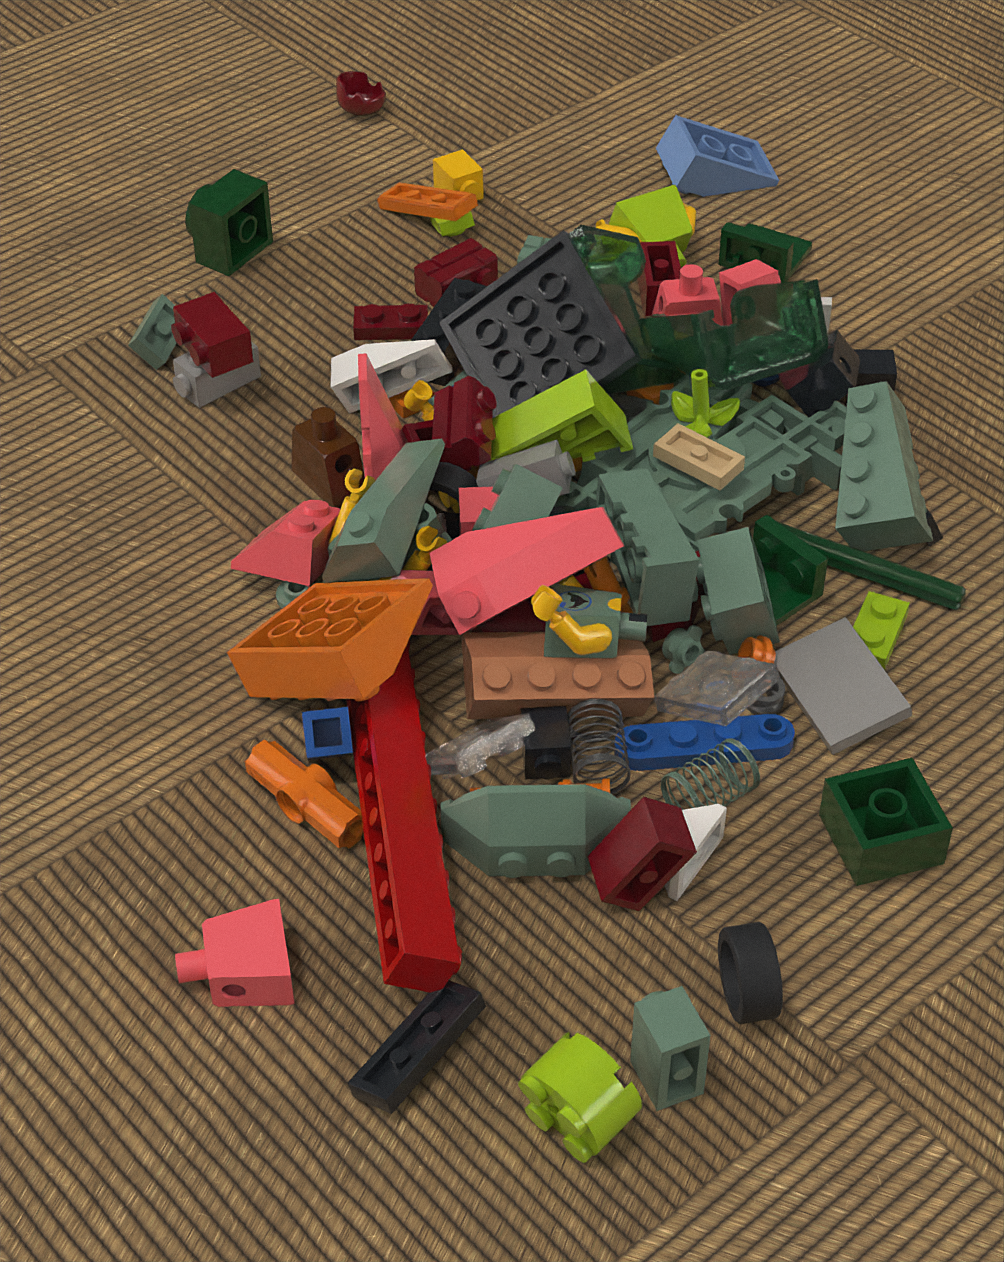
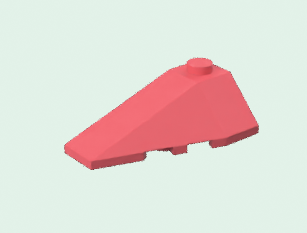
(379, 422)
(506, 564)

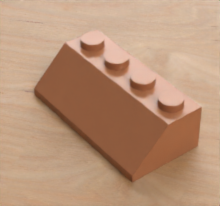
(511, 673)

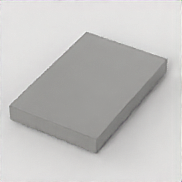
(840, 686)

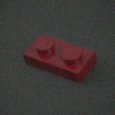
(388, 321)

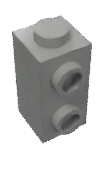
(201, 389)
(542, 460)

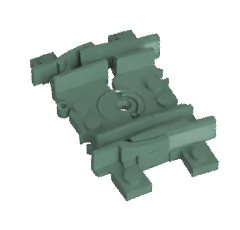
(778, 449)

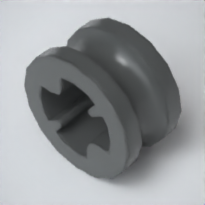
(772, 703)

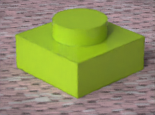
(453, 228)

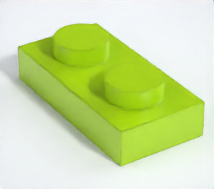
(880, 624)

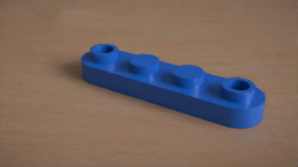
(678, 742)

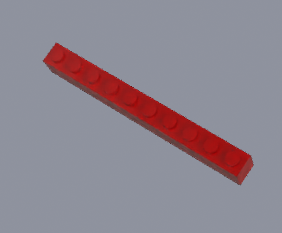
(403, 837)

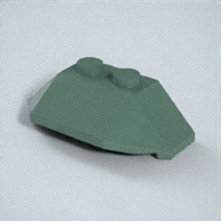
(531, 827)

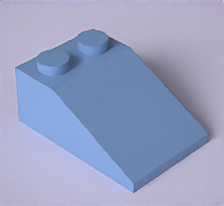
(712, 159)

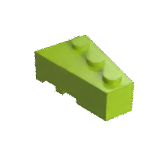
(572, 412)

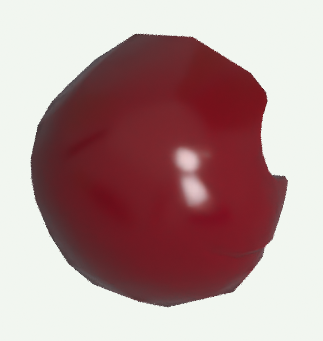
(358, 95)

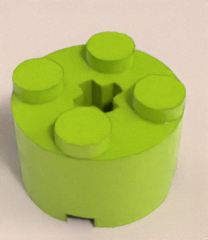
(579, 1095)

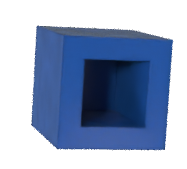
(327, 733)

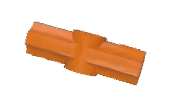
(306, 793)

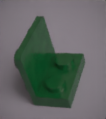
(769, 246)
(791, 568)

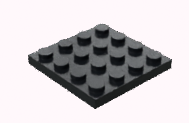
(540, 327)

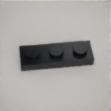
(416, 1046)

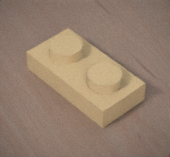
(699, 456)

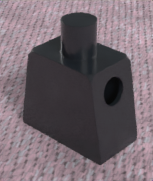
(822, 382)

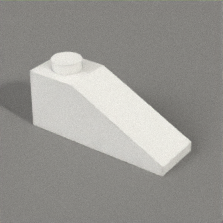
(395, 364)

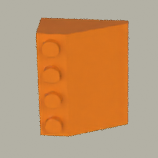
(332, 640)

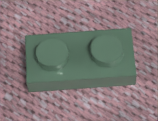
(154, 335)

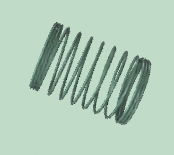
(724, 766)

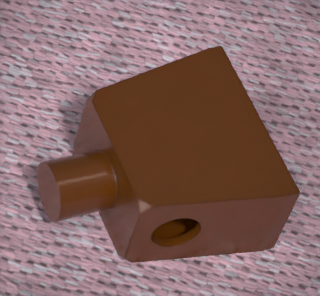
(324, 455)

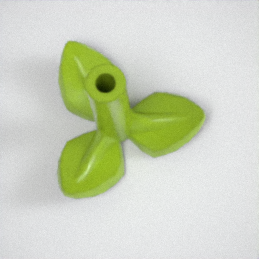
(697, 408)

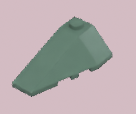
(386, 517)

